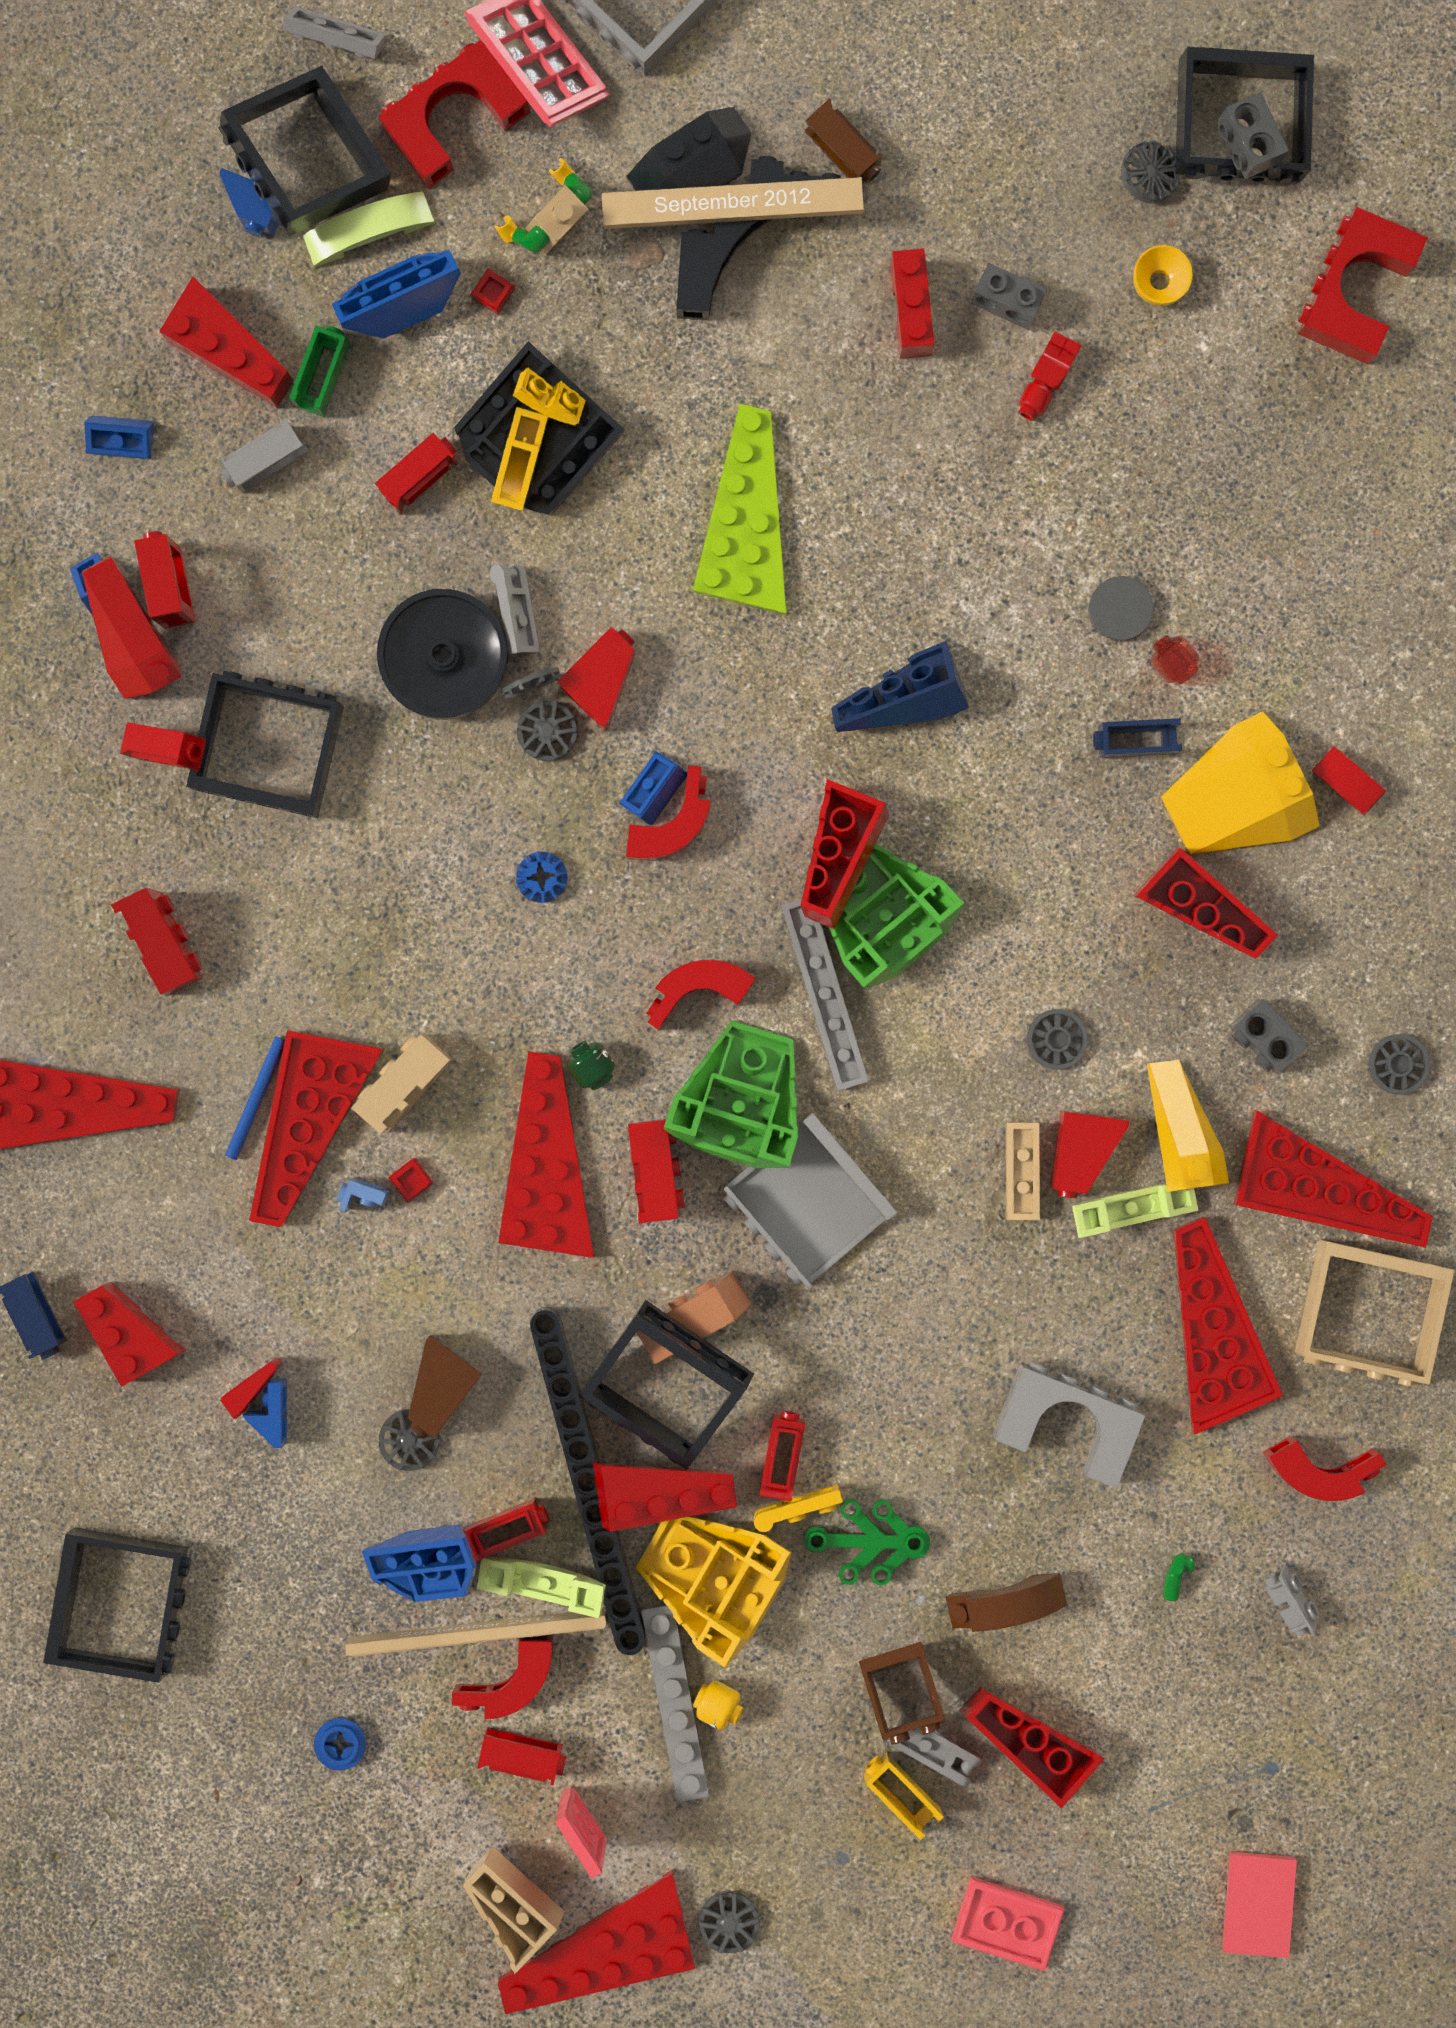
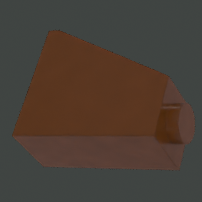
(439, 1388)

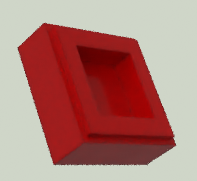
(492, 291)
(411, 1180)

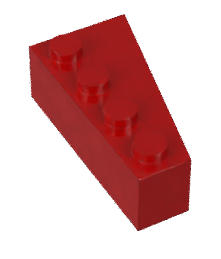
(219, 341)
(841, 849)
(1201, 901)
(655, 1494)
(1040, 1751)

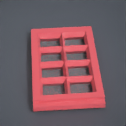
(537, 57)

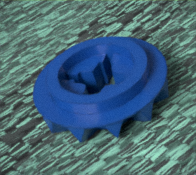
(553, 887)
(329, 1754)

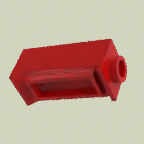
(417, 471)
(162, 746)
(790, 1423)
(536, 1517)
(521, 1755)

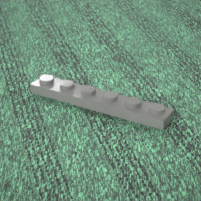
(825, 997)
(675, 1703)

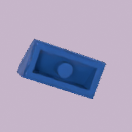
(119, 437)
(653, 788)

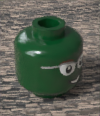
(590, 1065)

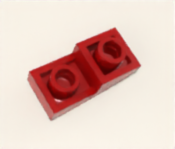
(1348, 781)

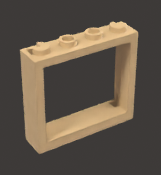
(1378, 1370)

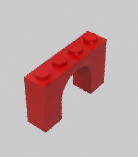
(471, 73)
(1329, 317)

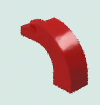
(663, 841)
(697, 975)
(1321, 1483)
(518, 1690)

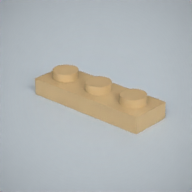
(1022, 1171)

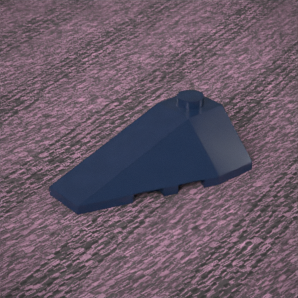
(918, 692)

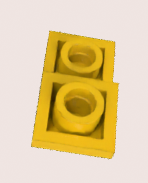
(555, 402)

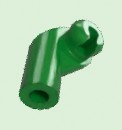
(1174, 1575)

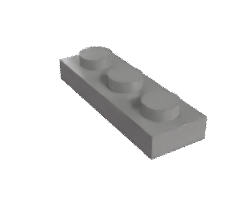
(334, 32)

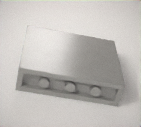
(811, 1208)

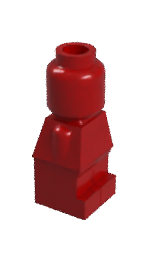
(1048, 376)

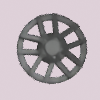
(531, 682)
(547, 730)
(1399, 1064)
(407, 1442)
(729, 1922)

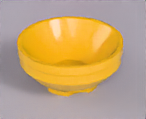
(1169, 262)

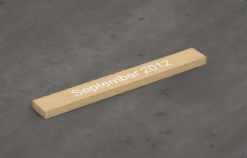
(732, 203)
(473, 1633)

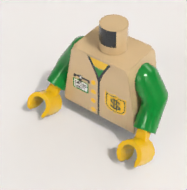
(555, 217)

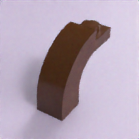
(1007, 1606)

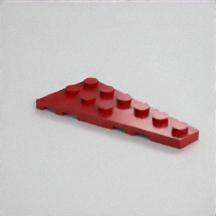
(310, 1100)
(61, 1104)
(544, 1181)
(1306, 1183)
(1221, 1349)
(616, 1949)

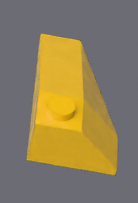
(1186, 1138)

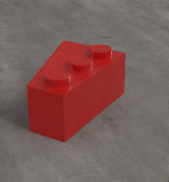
(159, 940)
(124, 1333)

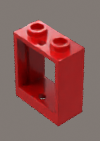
(164, 580)

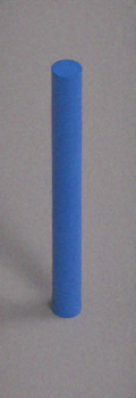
(255, 1098)

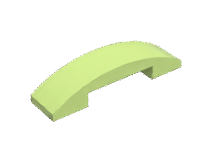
(366, 225)
(1131, 1208)
(542, 1582)

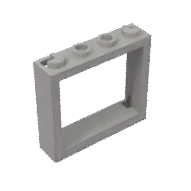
(632, 52)

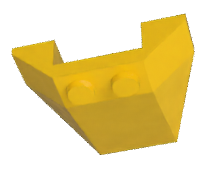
(1242, 792)
(714, 1581)

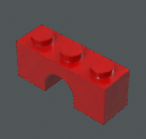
(913, 303)

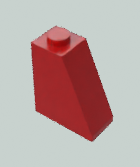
(600, 676)
(1083, 1150)

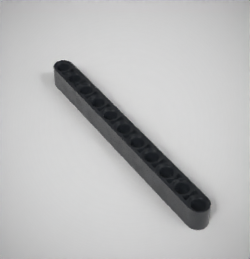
(585, 1495)

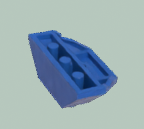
(399, 295)
(424, 1563)

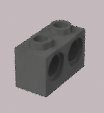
(1259, 134)
(1008, 296)
(1273, 1029)

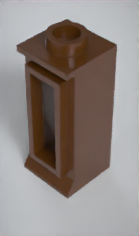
(843, 143)

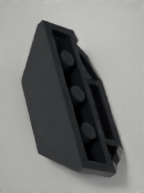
(697, 155)

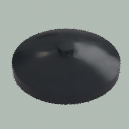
(442, 654)

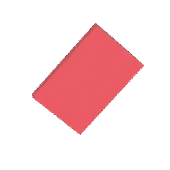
(581, 1831)
(1259, 1904)
(1007, 1923)

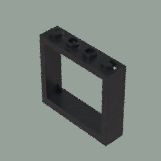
(1248, 64)
(317, 82)
(291, 695)
(690, 1349)
(56, 1646)

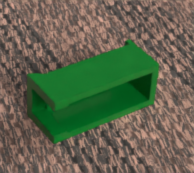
(333, 340)

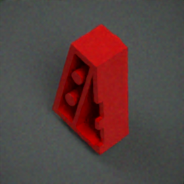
(655, 1171)

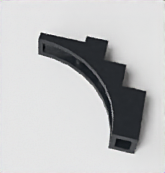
(706, 255)

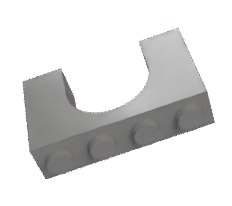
(1115, 1421)

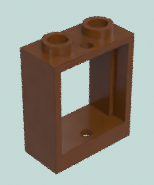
(890, 1660)

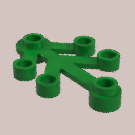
(872, 1541)

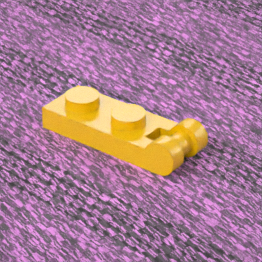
(822, 1500)

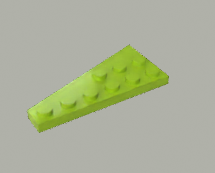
(743, 537)

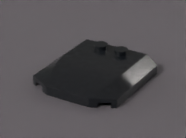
(566, 449)

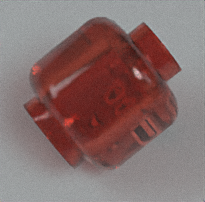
(1175, 659)

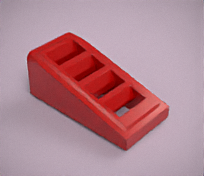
(241, 1396)

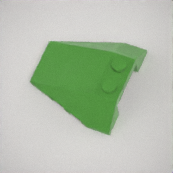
(892, 918)
(740, 1100)

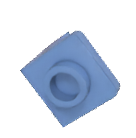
(368, 1194)

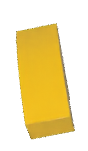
(519, 459)

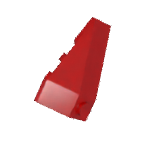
(129, 640)

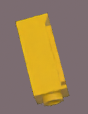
(915, 1821)

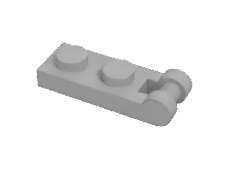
(515, 608)
(939, 1753)

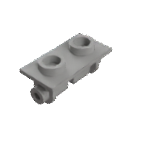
(1289, 1589)

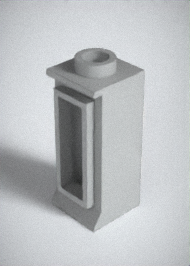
(263, 457)

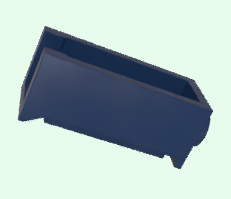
(1168, 727)
(32, 1316)

